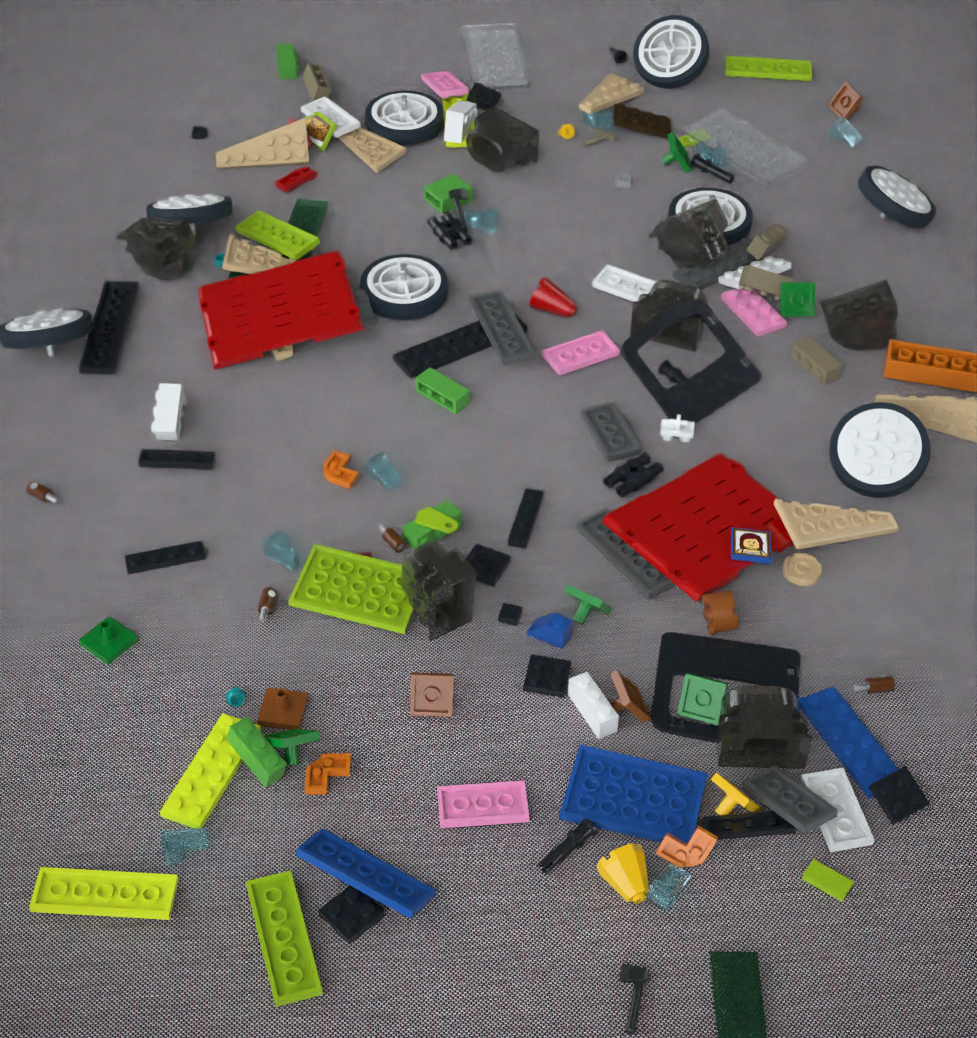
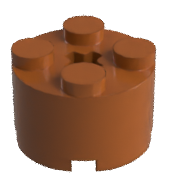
(720, 612)

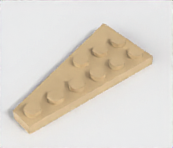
(610, 91)
(275, 148)
(372, 148)
(251, 259)
(941, 413)
(828, 524)

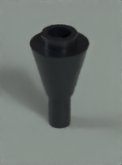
(619, 55)

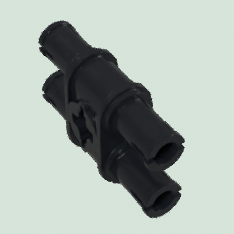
(449, 230)
(633, 474)

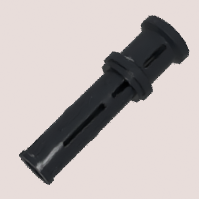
(706, 166)
(674, 374)
(574, 840)

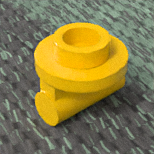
(566, 131)

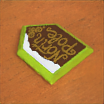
(319, 129)

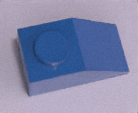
(552, 629)

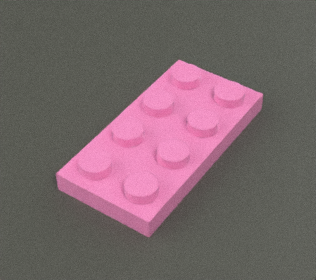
(444, 84)
(754, 311)
(580, 352)
(482, 804)

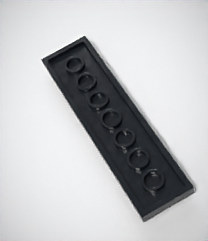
(109, 328)
(444, 349)

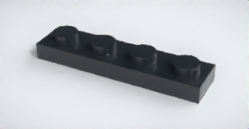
(177, 459)
(525, 518)
(164, 557)
(747, 825)

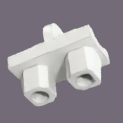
(678, 428)

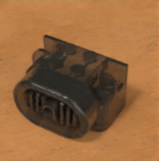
(502, 141)
(693, 235)
(161, 246)
(662, 298)
(862, 317)
(439, 587)
(762, 729)

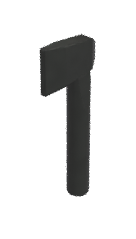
(456, 195)
(638, 976)

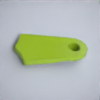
(436, 520)

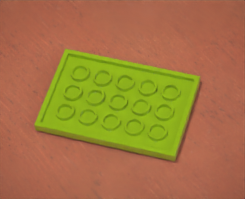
(353, 589)

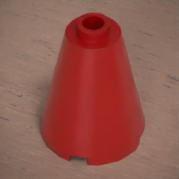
(552, 299)

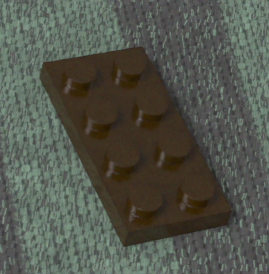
(641, 121)

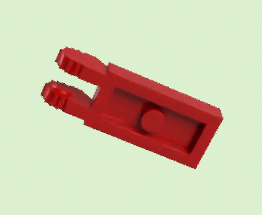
(295, 178)

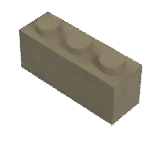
(316, 82)
(767, 241)
(763, 281)
(816, 360)

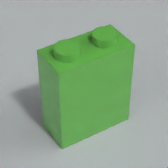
(437, 193)

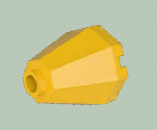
(626, 872)

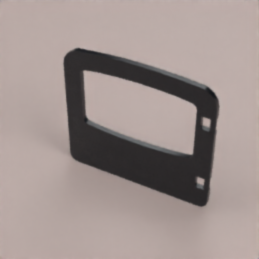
(708, 388)
(716, 659)

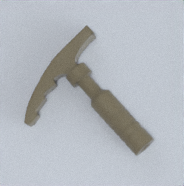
(604, 135)

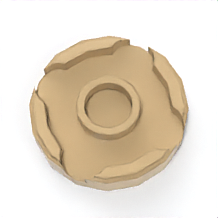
(802, 569)

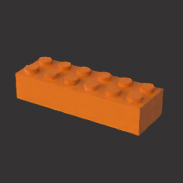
(931, 365)

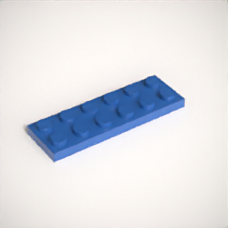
(847, 737)
(366, 873)

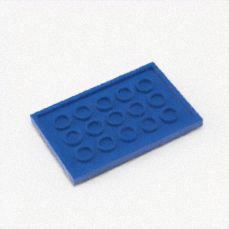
(633, 795)

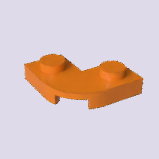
(336, 471)
(328, 765)
(687, 854)

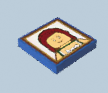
(751, 545)

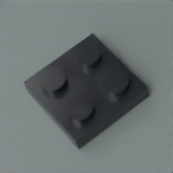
(483, 96)
(488, 564)
(547, 676)
(899, 795)
(351, 913)

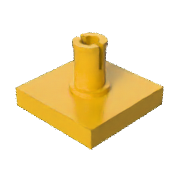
(733, 797)

